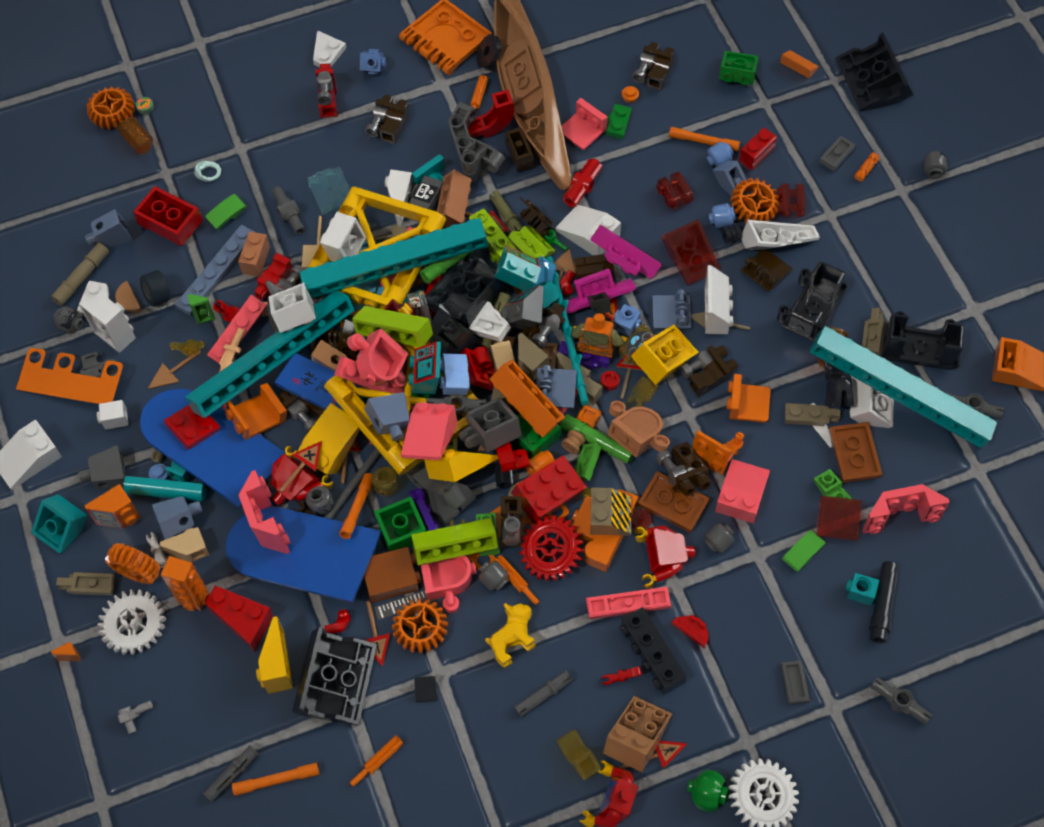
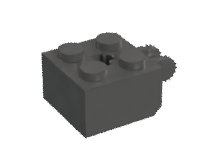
(490, 426)

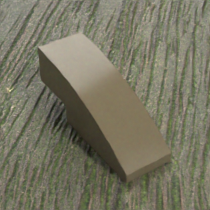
(593, 389)

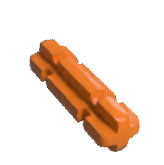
(866, 167)

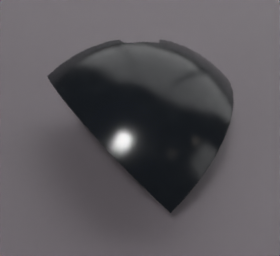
(447, 345)

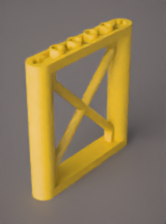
(354, 206)
(347, 397)

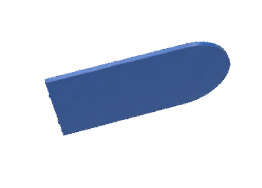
(218, 461)
(317, 557)

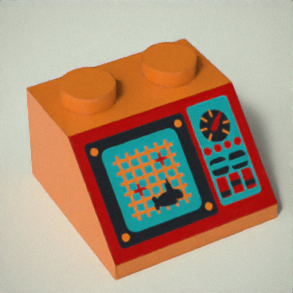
(113, 509)

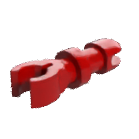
(622, 675)

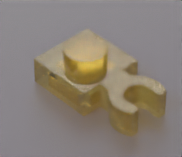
(642, 391)

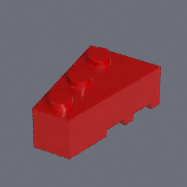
(241, 615)

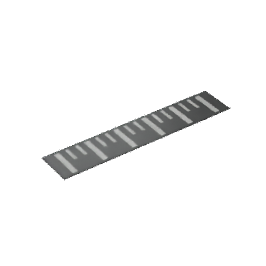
(390, 608)

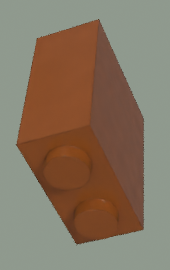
(391, 575)

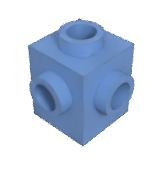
(366, 61)
(627, 320)

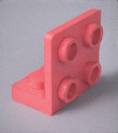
(584, 125)

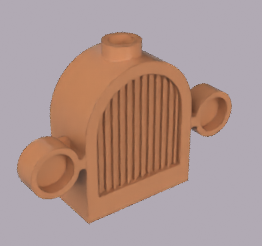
(636, 429)

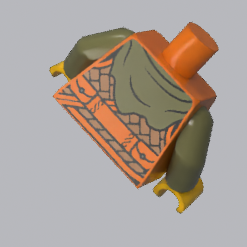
(597, 336)

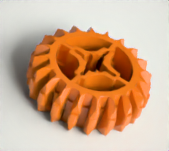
(110, 107)
(763, 196)
(132, 563)
(435, 632)

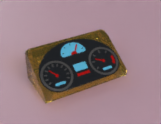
(640, 335)

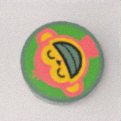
(144, 105)

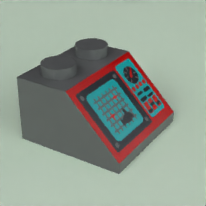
(524, 309)

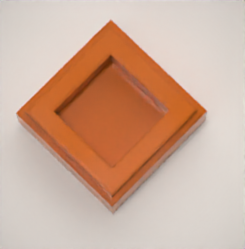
(589, 415)

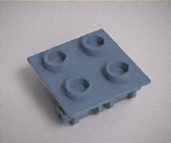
(671, 310)
(557, 385)

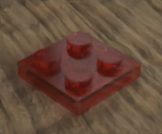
(838, 518)

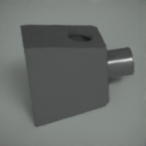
(105, 469)

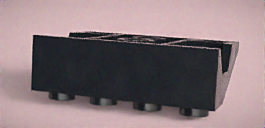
(874, 75)
(466, 290)
(334, 678)

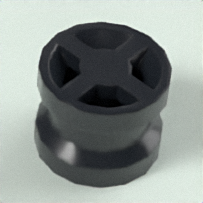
(731, 233)

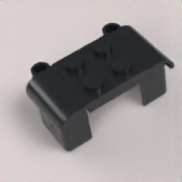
(816, 301)
(921, 345)

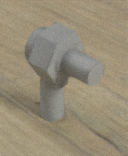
(126, 715)

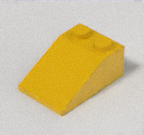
(664, 354)
(337, 435)
(457, 464)
(273, 661)

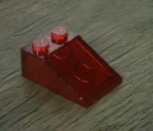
(690, 251)

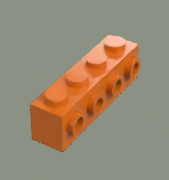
(526, 398)
(185, 583)

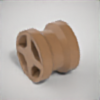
(573, 442)

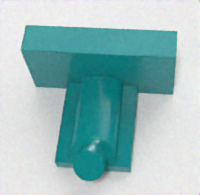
(430, 169)

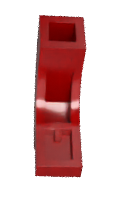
(496, 118)

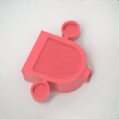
(379, 358)
(448, 579)

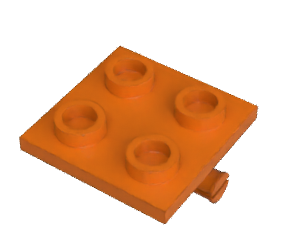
(714, 453)

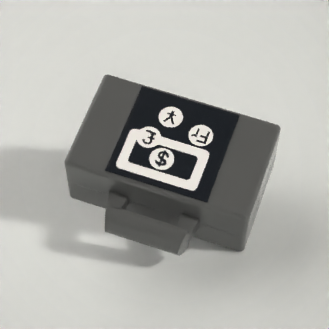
(426, 193)

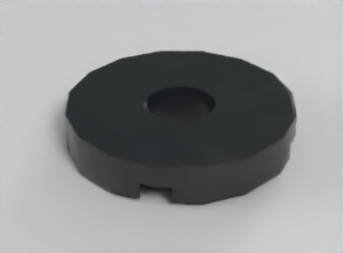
(489, 51)

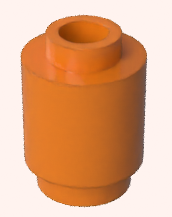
(539, 461)

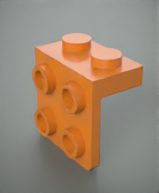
(748, 401)

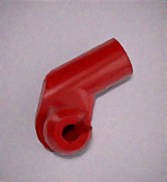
(565, 284)
(340, 624)

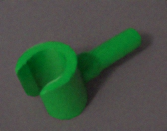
(553, 240)

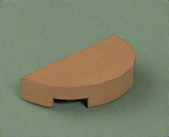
(126, 298)

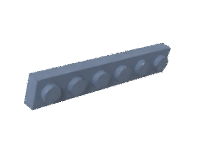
(215, 269)

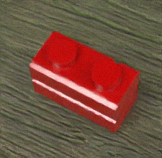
(757, 149)

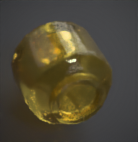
(384, 481)

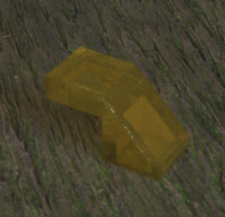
(578, 755)

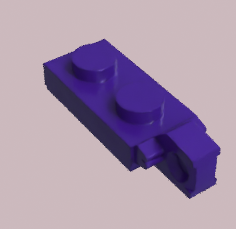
(588, 360)
(424, 510)

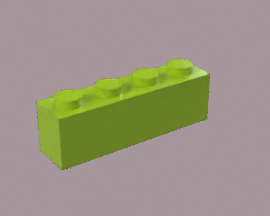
(401, 327)
(454, 541)

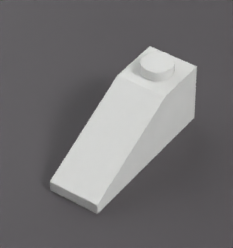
(399, 187)

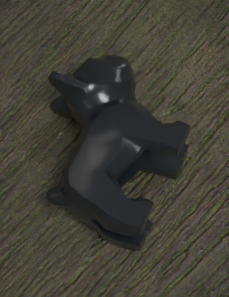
(838, 387)

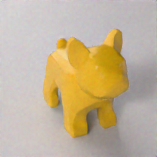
(512, 634)

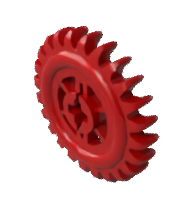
(569, 548)

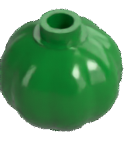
(708, 790)

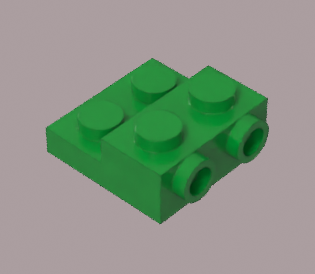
(738, 67)

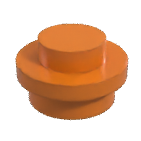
(630, 94)

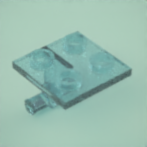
(328, 188)

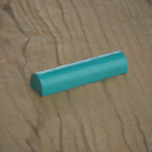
(164, 488)

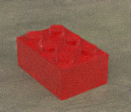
(168, 216)
(549, 489)

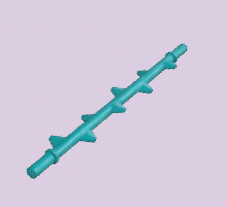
(567, 329)

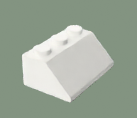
(717, 302)
(109, 322)
(871, 405)

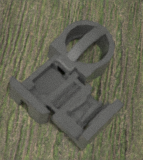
(93, 367)

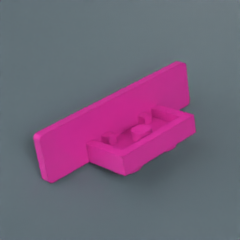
(625, 254)
(595, 284)

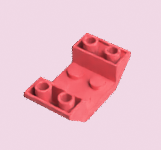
(255, 497)
(927, 501)

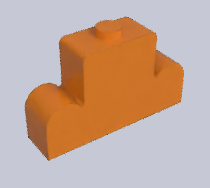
(599, 548)

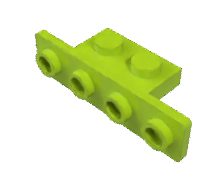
(495, 236)

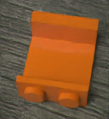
(256, 413)

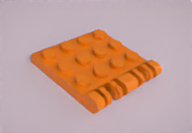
(445, 33)

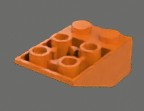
(1018, 365)

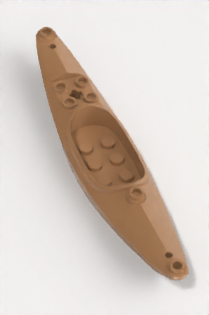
(528, 79)

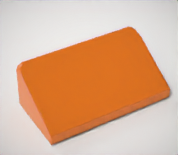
(798, 64)

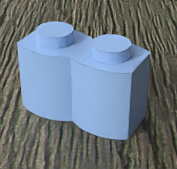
(454, 374)

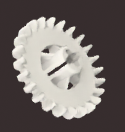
(126, 610)
(755, 812)

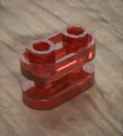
(784, 195)
(671, 197)

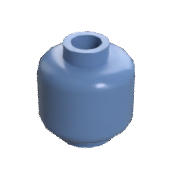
(719, 153)
(722, 215)

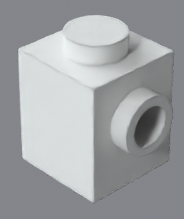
(112, 414)

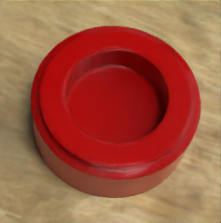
(610, 380)

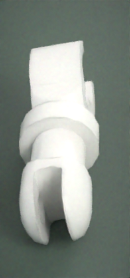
(156, 549)

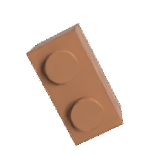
(254, 254)

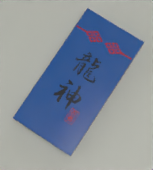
(307, 381)

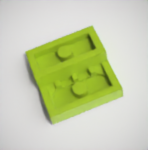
(531, 242)

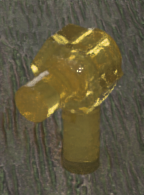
(189, 347)

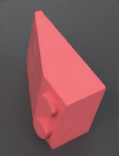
(429, 431)
(742, 491)

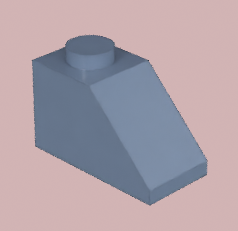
(729, 175)

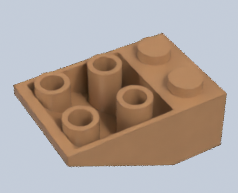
(637, 733)

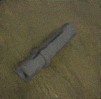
(549, 689)
(238, 765)

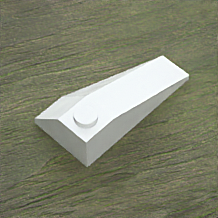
(768, 235)

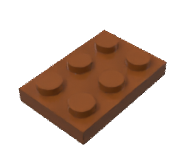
(855, 452)
(673, 506)

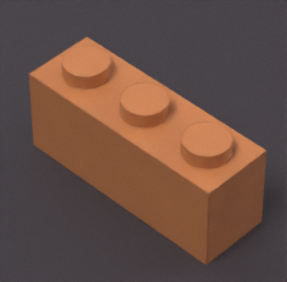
(454, 197)

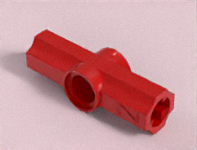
(582, 182)

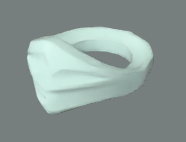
(204, 164)

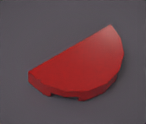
(693, 628)

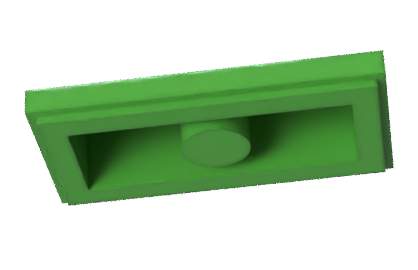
(201, 308)

